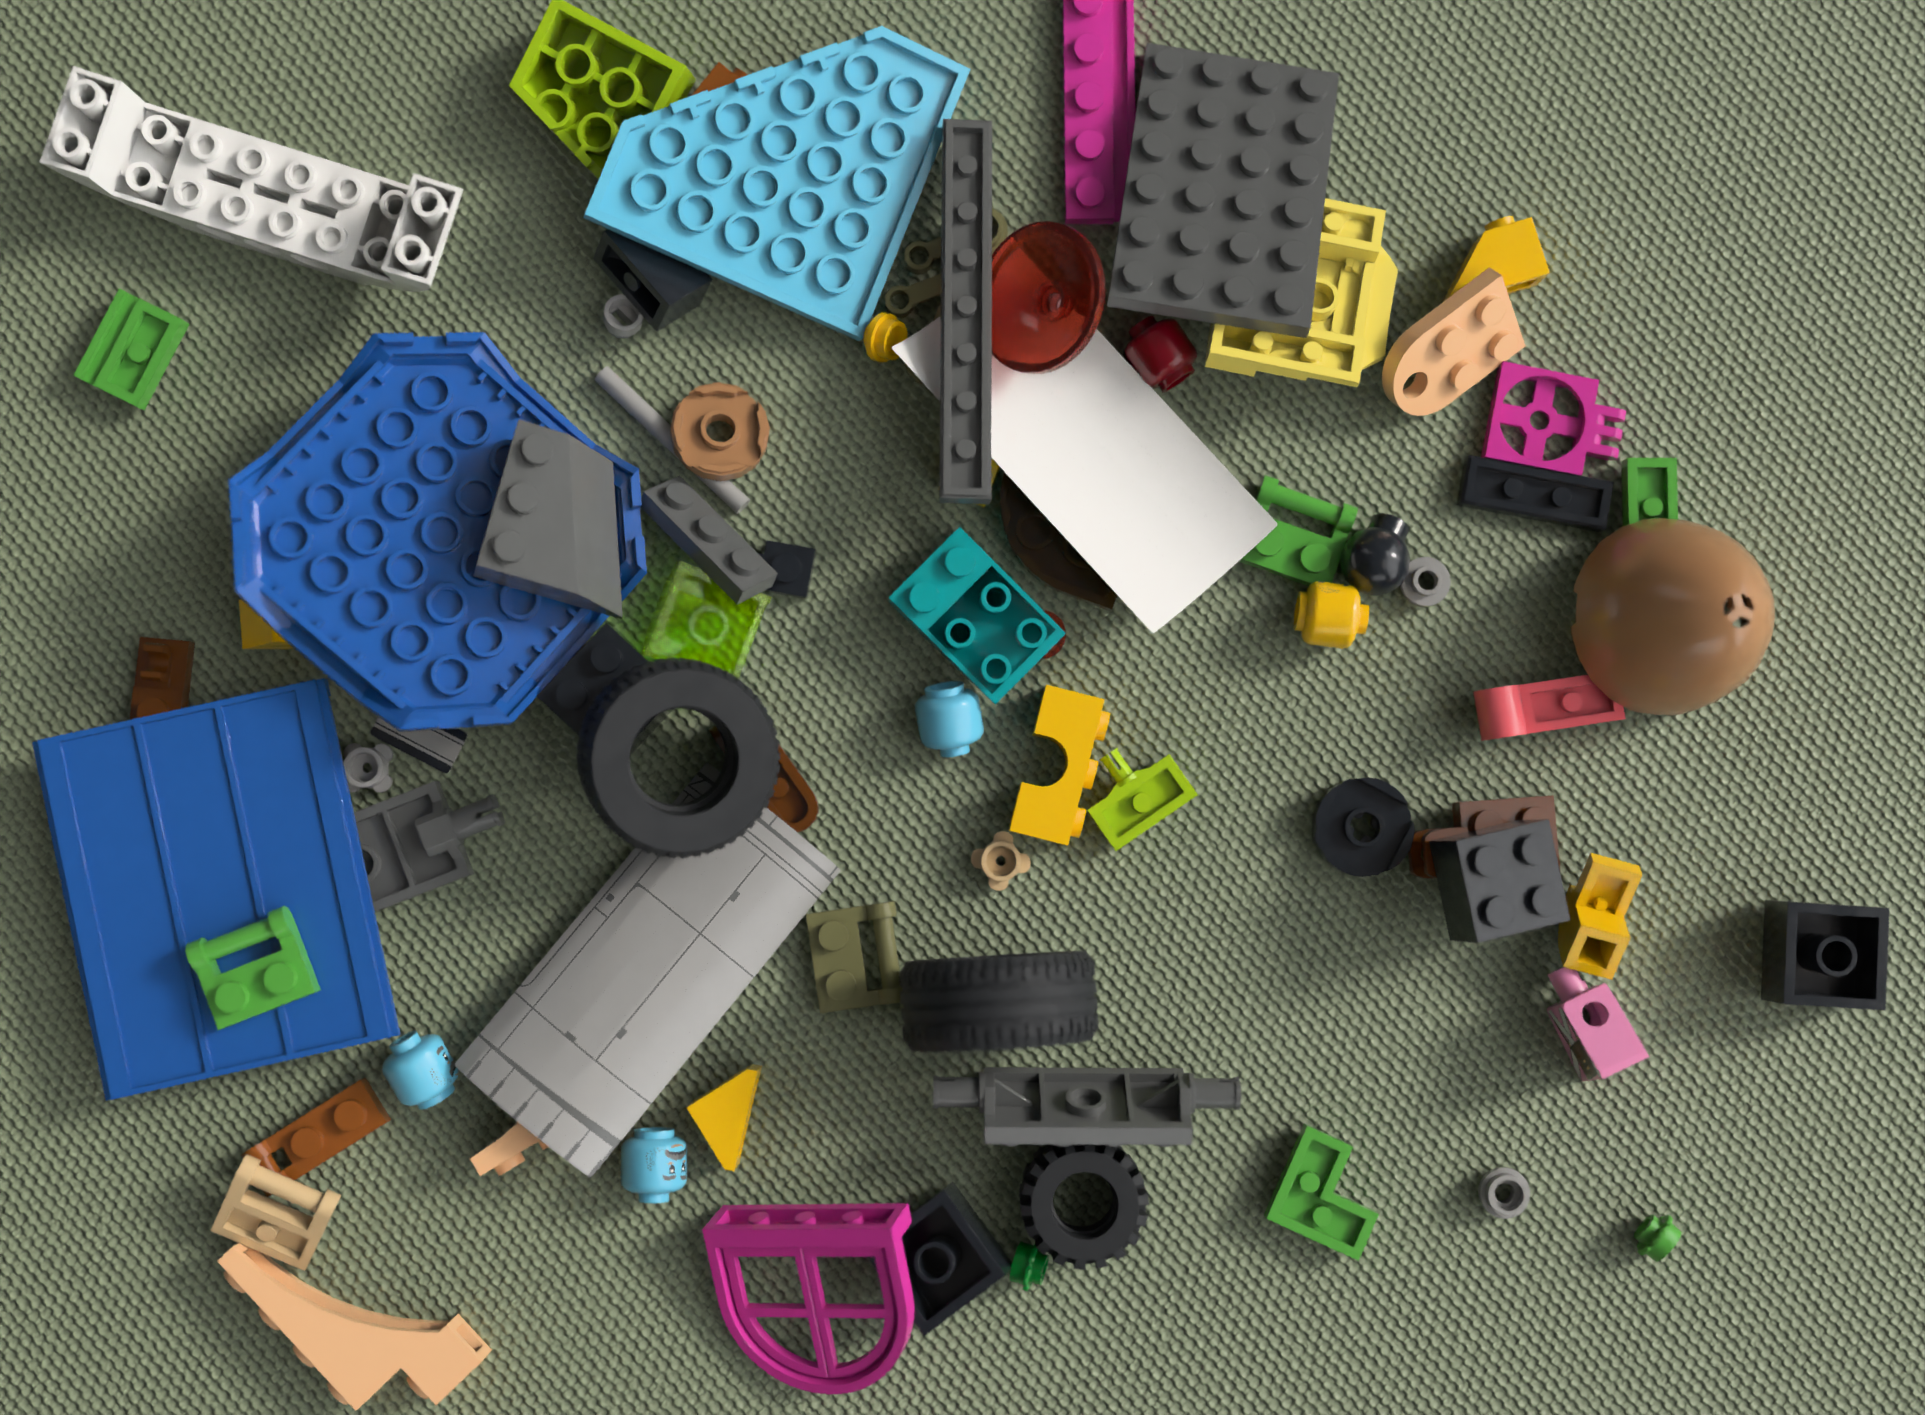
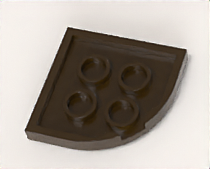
(1047, 552)

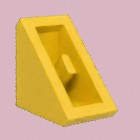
(725, 1115)

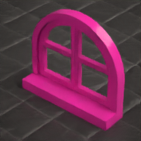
(809, 1233)

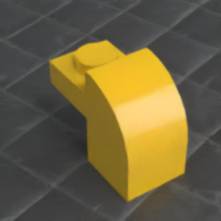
(1597, 906)

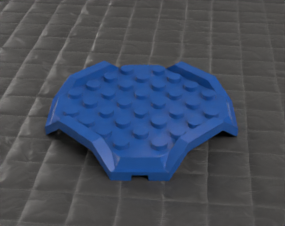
(371, 529)

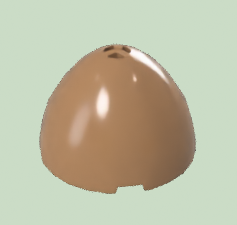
(1656, 620)

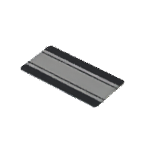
(434, 747)

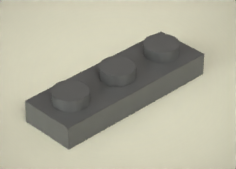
(708, 539)

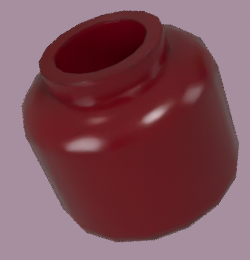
(1160, 353)

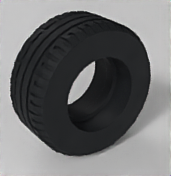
(727, 806)
(998, 1002)

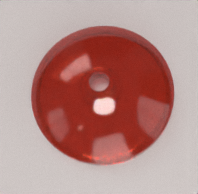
(1028, 280)

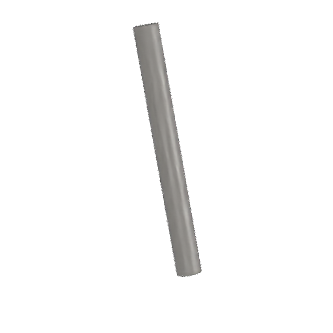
(661, 431)

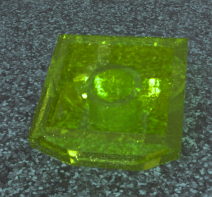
(702, 622)

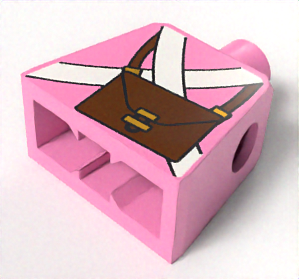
(1603, 1044)

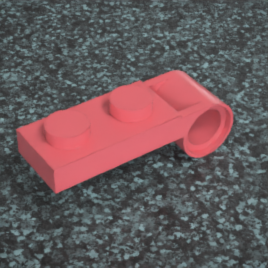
(1543, 707)

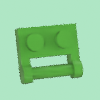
(1296, 551)
(261, 983)

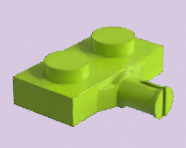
(1139, 798)

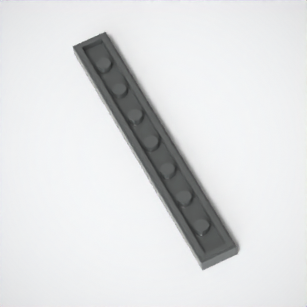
(966, 313)

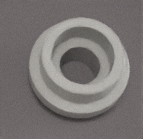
(1418, 595)
(1518, 1197)

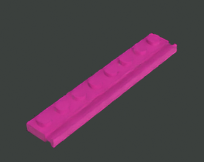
(1097, 107)

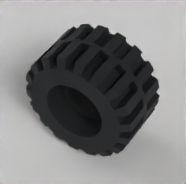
(1083, 1243)

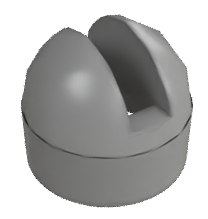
(627, 314)

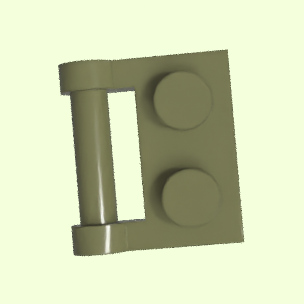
(840, 960)

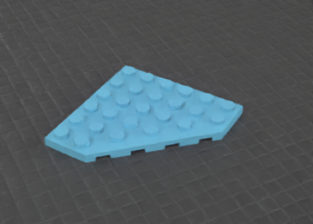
(789, 174)

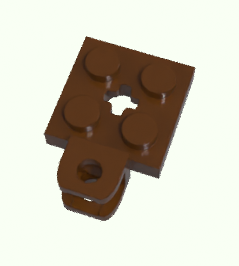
(1479, 815)

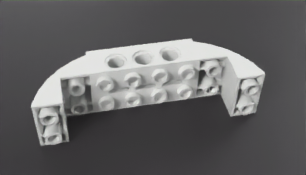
(250, 188)

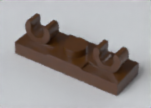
(162, 676)

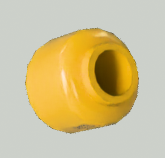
(1330, 615)

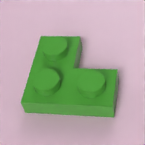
(1307, 1199)

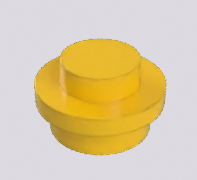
(881, 335)

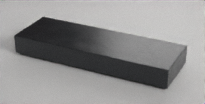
(1535, 493)

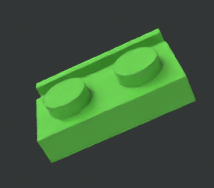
(131, 349)

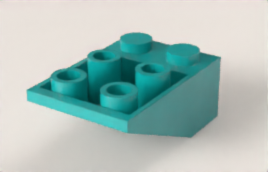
(976, 616)

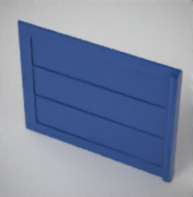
(194, 832)

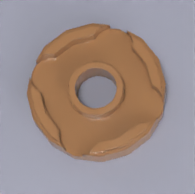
(719, 459)

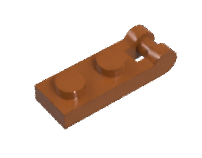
(323, 1131)

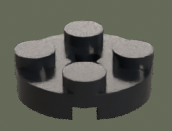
(1390, 818)

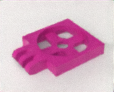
(1586, 429)

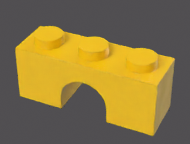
(1073, 724)

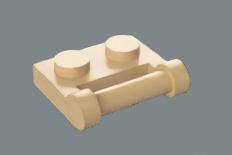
(270, 1224)

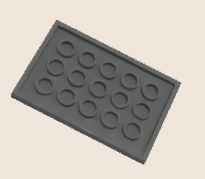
(1225, 191)

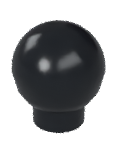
(1377, 556)

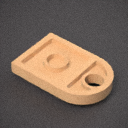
(1453, 346)

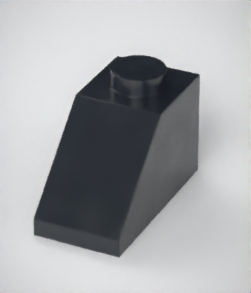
(651, 280)

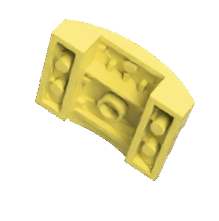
(1348, 309)

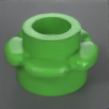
(1657, 1236)

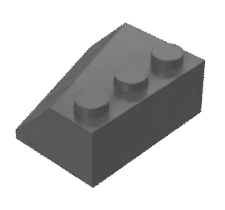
(555, 522)

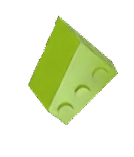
(591, 78)

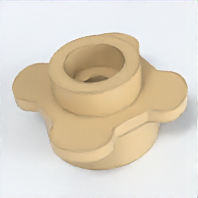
(986, 860)

